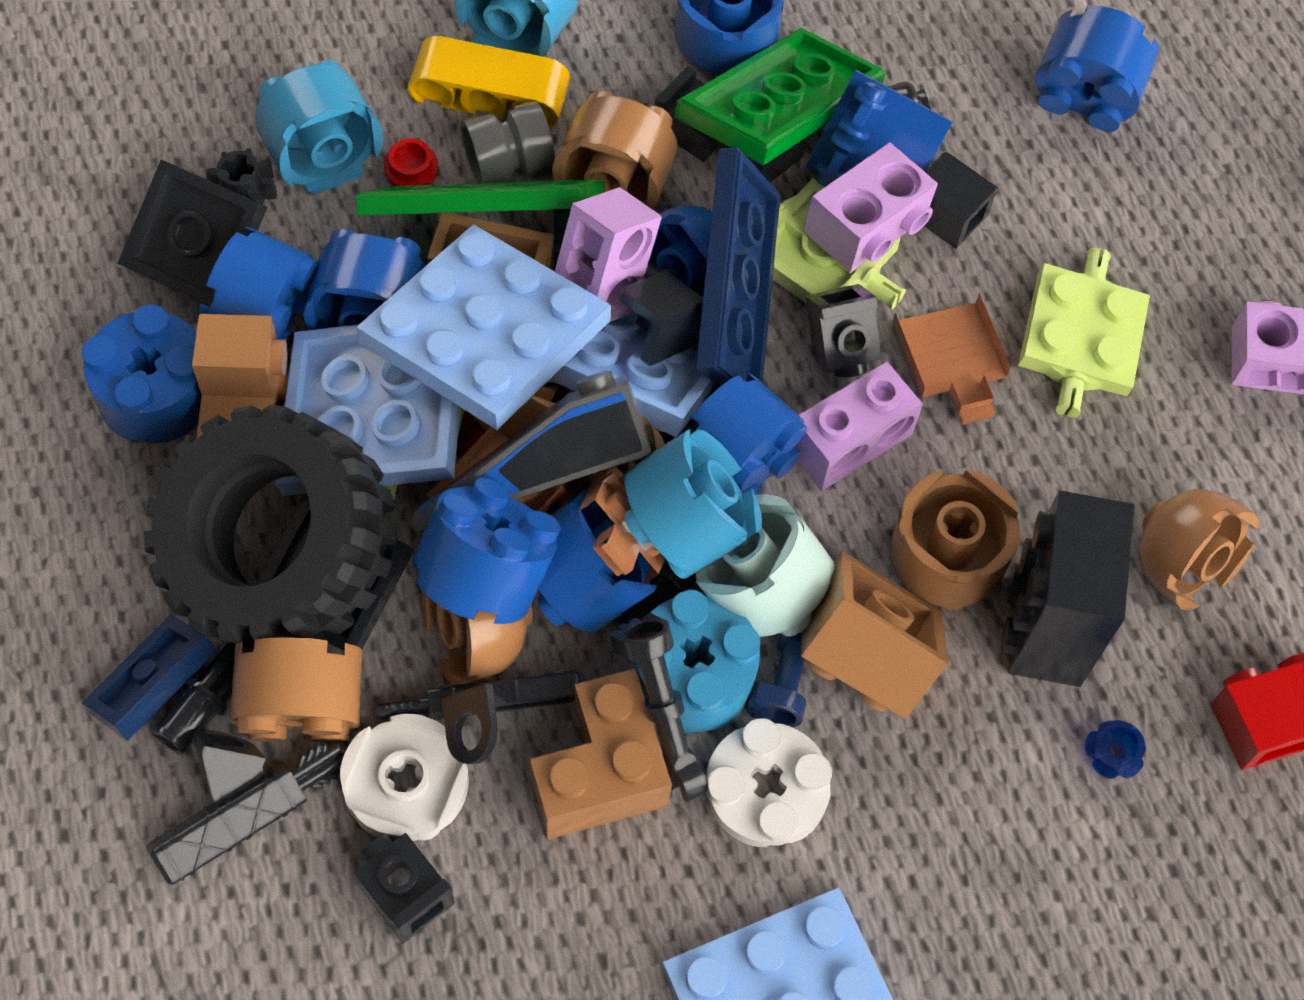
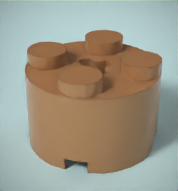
(620, 145)
(955, 538)
(296, 688)

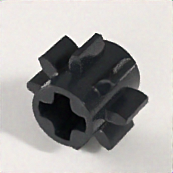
(244, 175)

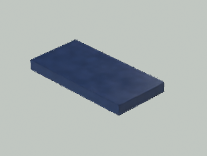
(738, 271)

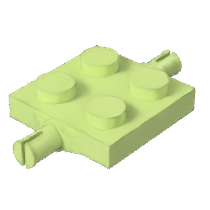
(808, 269)
(1084, 331)

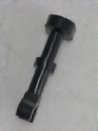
(648, 642)

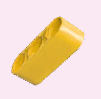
(487, 78)

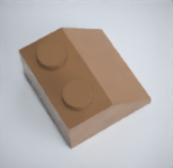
(875, 638)

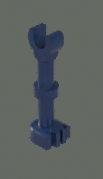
(781, 700)

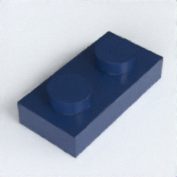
(149, 677)

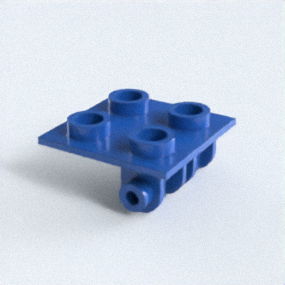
(870, 119)

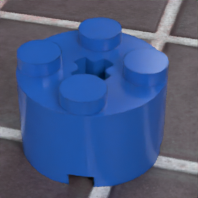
(726, 32)
(1096, 66)
(357, 277)
(261, 279)
(144, 375)
(753, 428)
(485, 552)
(578, 581)

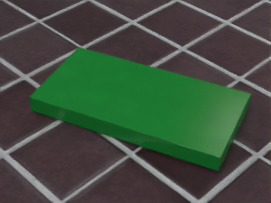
(775, 95)
(477, 197)

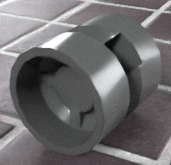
(515, 143)

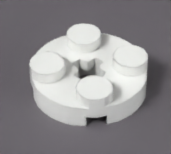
(390, 747)
(775, 817)

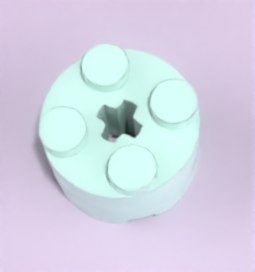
(772, 575)

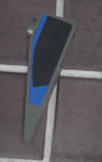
(568, 441)

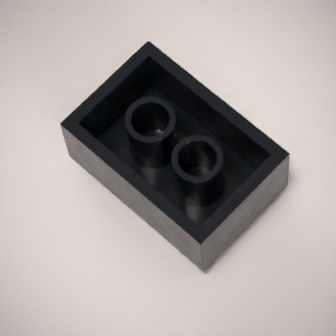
(1069, 588)

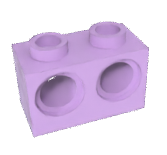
(870, 208)
(608, 245)
(1272, 365)
(857, 425)

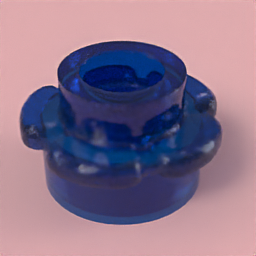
(1126, 738)

